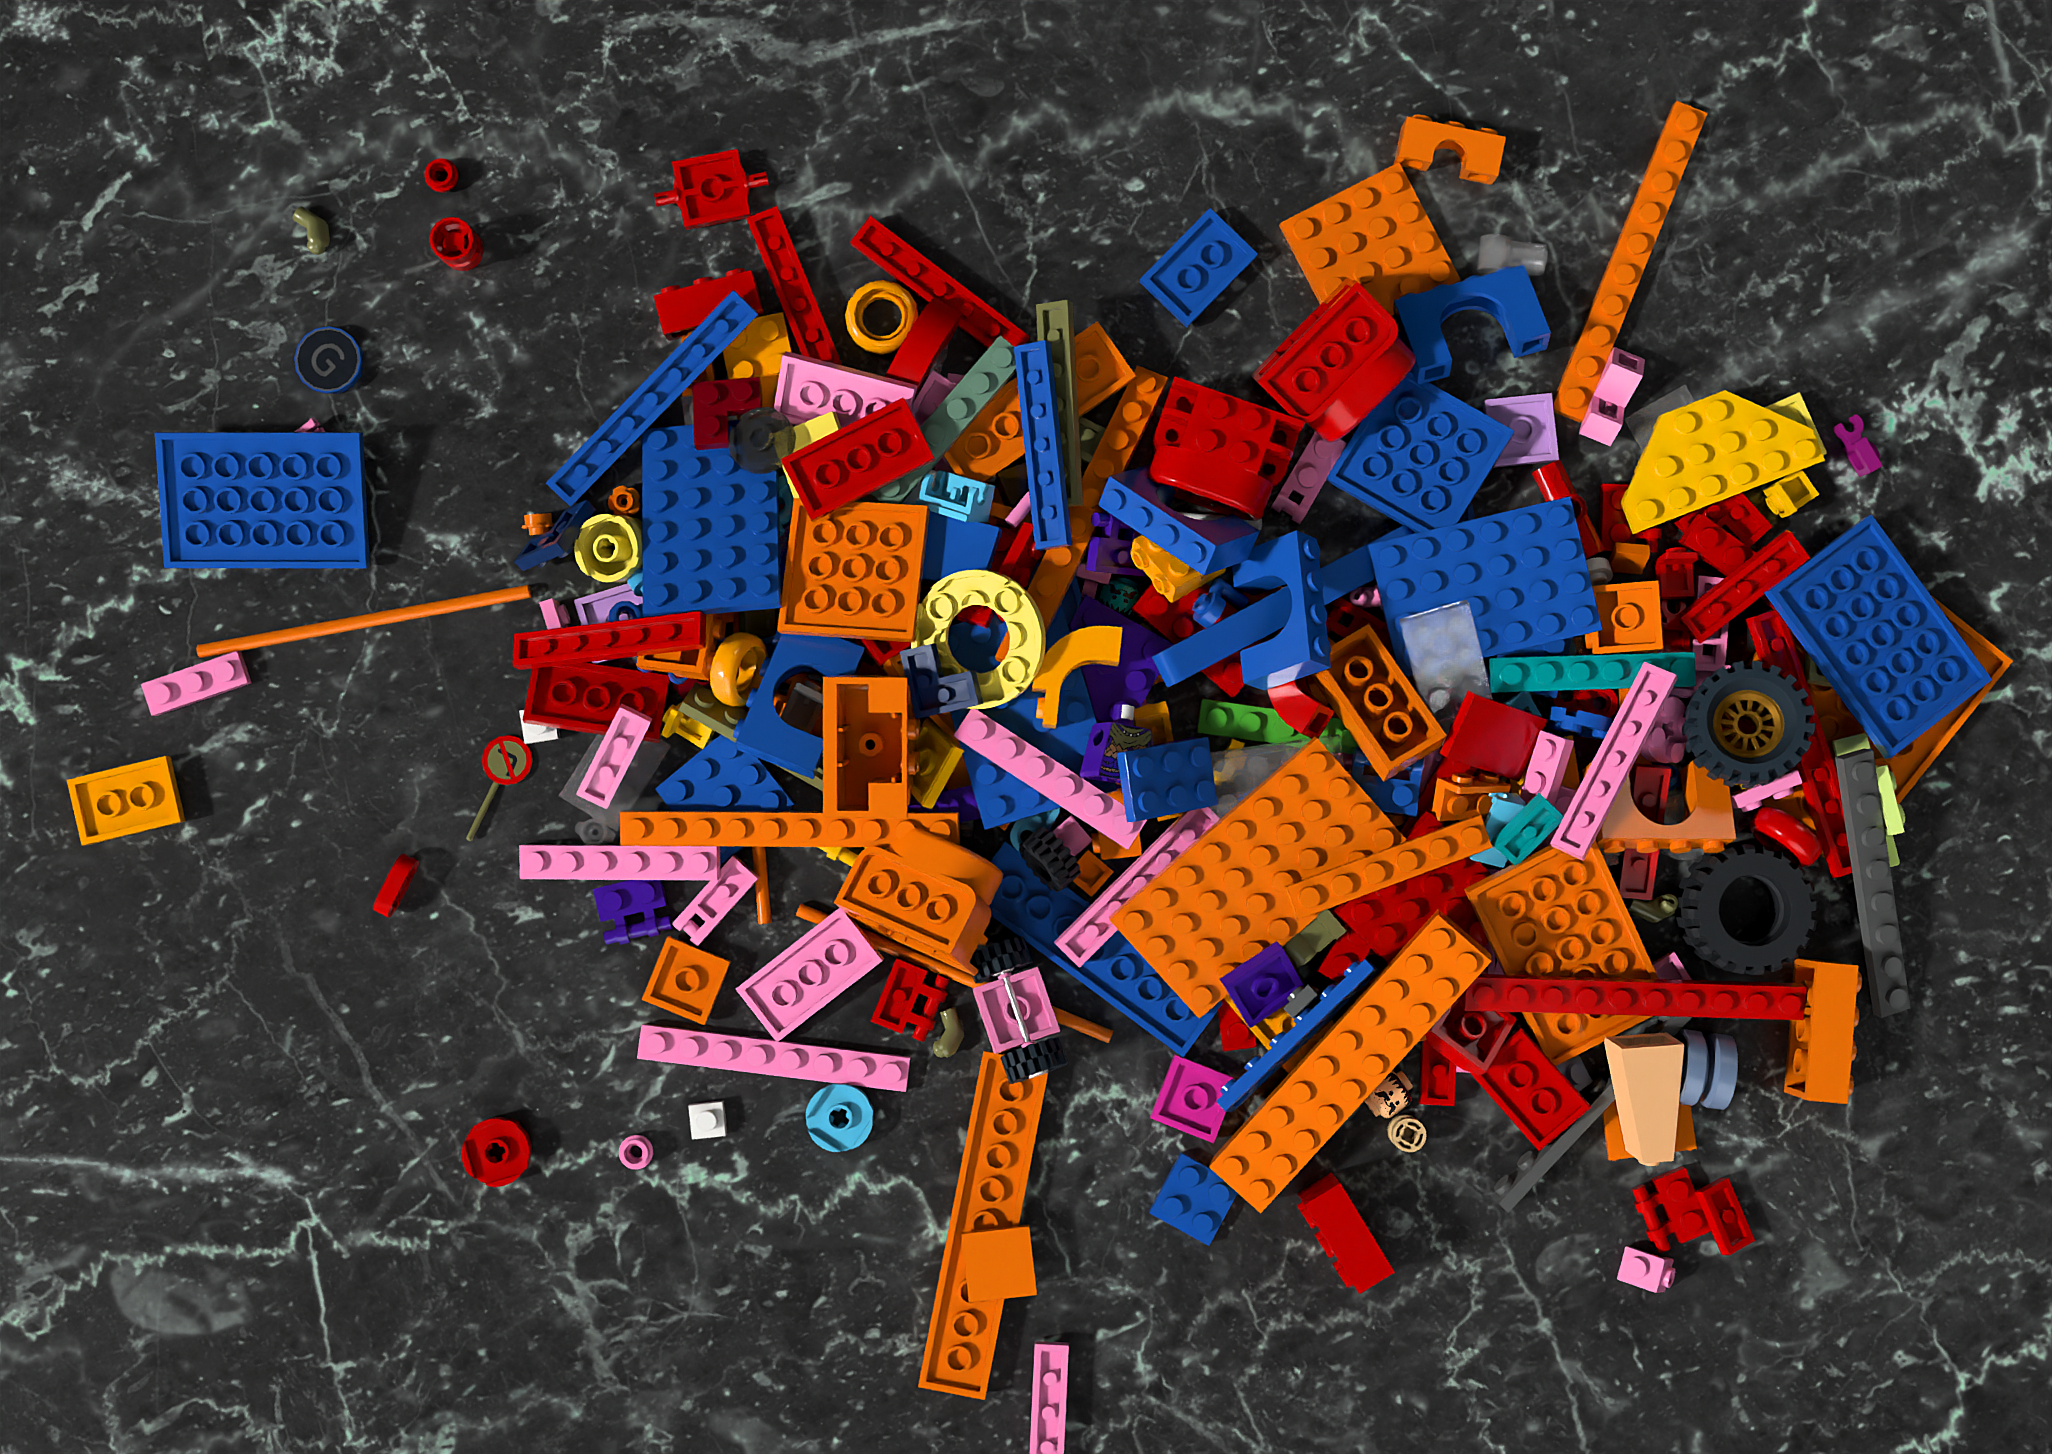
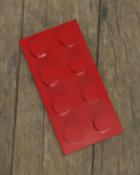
(857, 459)
(1176, 623)
(589, 695)

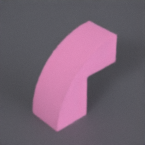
(1611, 396)

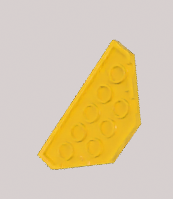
(1712, 454)

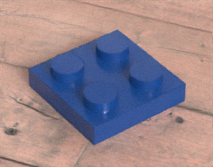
(1193, 1199)

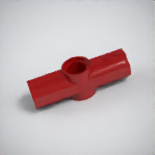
(1556, 485)

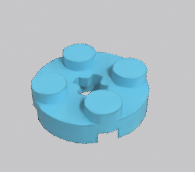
(844, 1135)

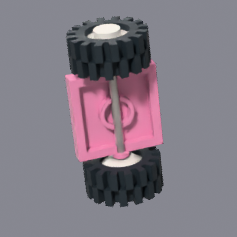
(1016, 1010)

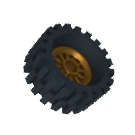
(1774, 695)

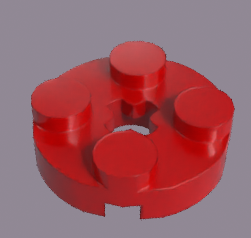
(488, 1169)

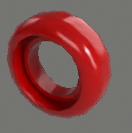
(1786, 834)

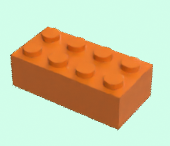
(1378, 704)
(1823, 1042)

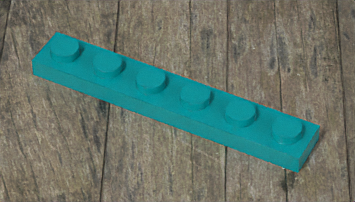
(1584, 671)

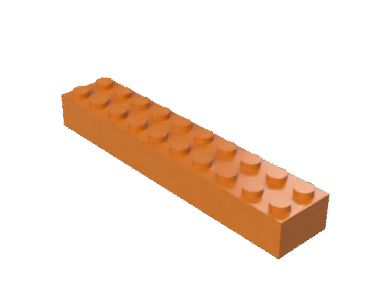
(1350, 1060)

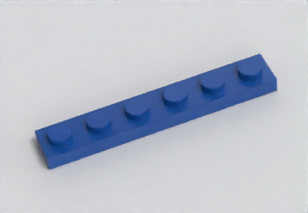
(1042, 445)
(1287, 1044)

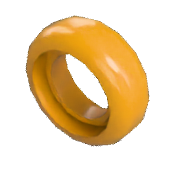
(862, 298)
(726, 665)

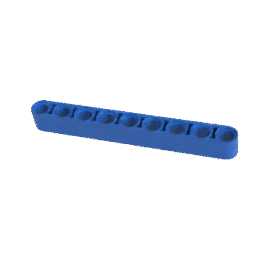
(1262, 617)

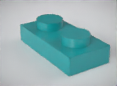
(1527, 829)

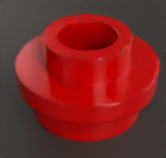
(437, 166)

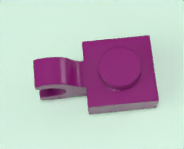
(1861, 453)

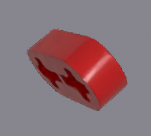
(396, 885)

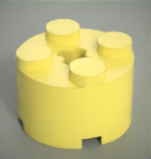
(596, 545)

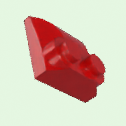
(1470, 1037)

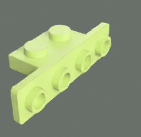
(1892, 812)

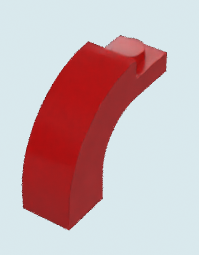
(924, 343)
(1299, 706)

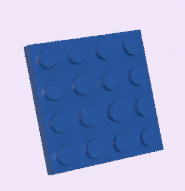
(1420, 456)

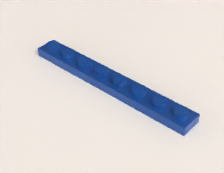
(652, 398)

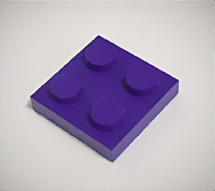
(1262, 984)

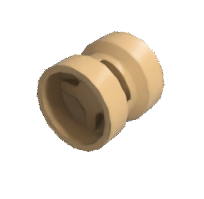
(1402, 1128)

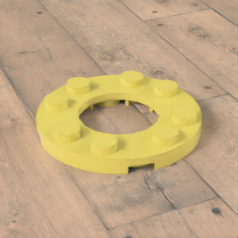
(1012, 604)

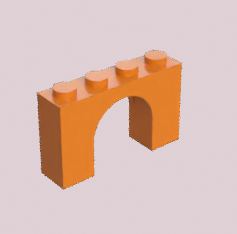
(1705, 822)

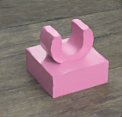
(1091, 580)

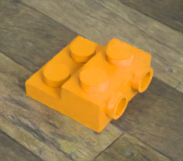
(1166, 571)

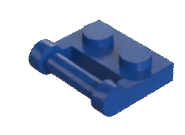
(1393, 795)

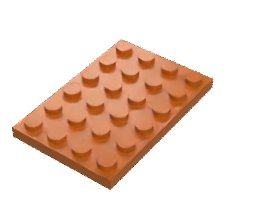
(1562, 921)

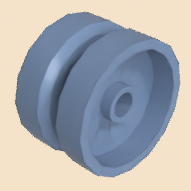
(1708, 1069)

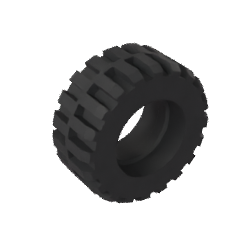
(1789, 916)

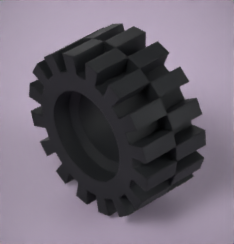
(1049, 859)

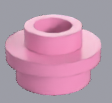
(635, 1162)

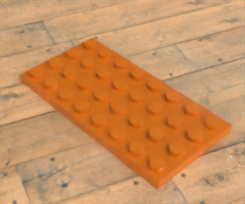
(1228, 889)

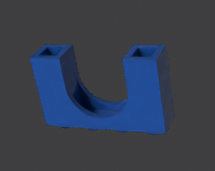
(1502, 294)
(1198, 543)
(1303, 643)
(763, 731)

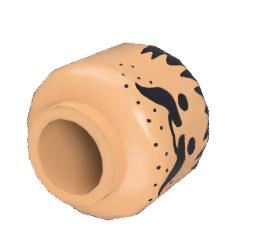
(1390, 1095)

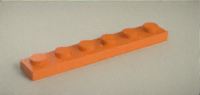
(1388, 866)

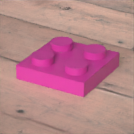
(1190, 1098)

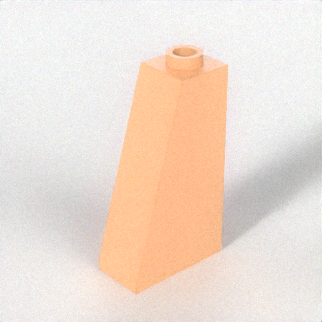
(1647, 1092)

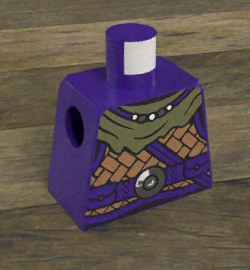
(1107, 740)

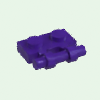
(1108, 552)
(628, 898)

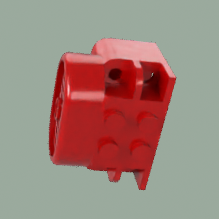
(1337, 363)
(1221, 449)

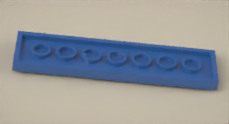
(1113, 971)

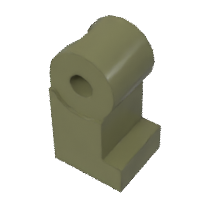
(1313, 938)

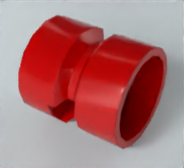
(456, 244)

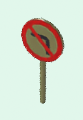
(506, 763)

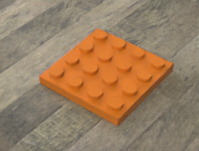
(1373, 237)
(855, 572)

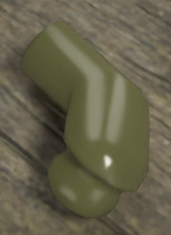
(317, 230)
(1655, 909)
(952, 1036)

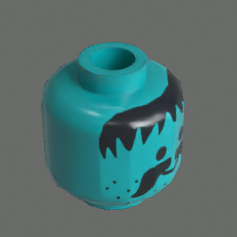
(1120, 596)

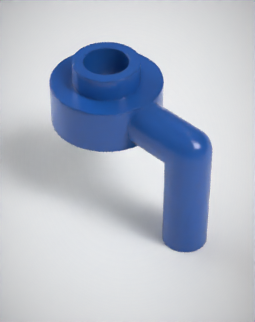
(1210, 606)

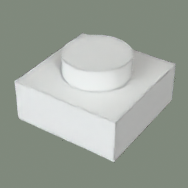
(538, 733)
(707, 1119)

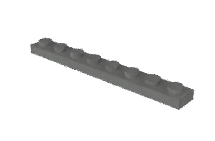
(1873, 882)
(1600, 1095)

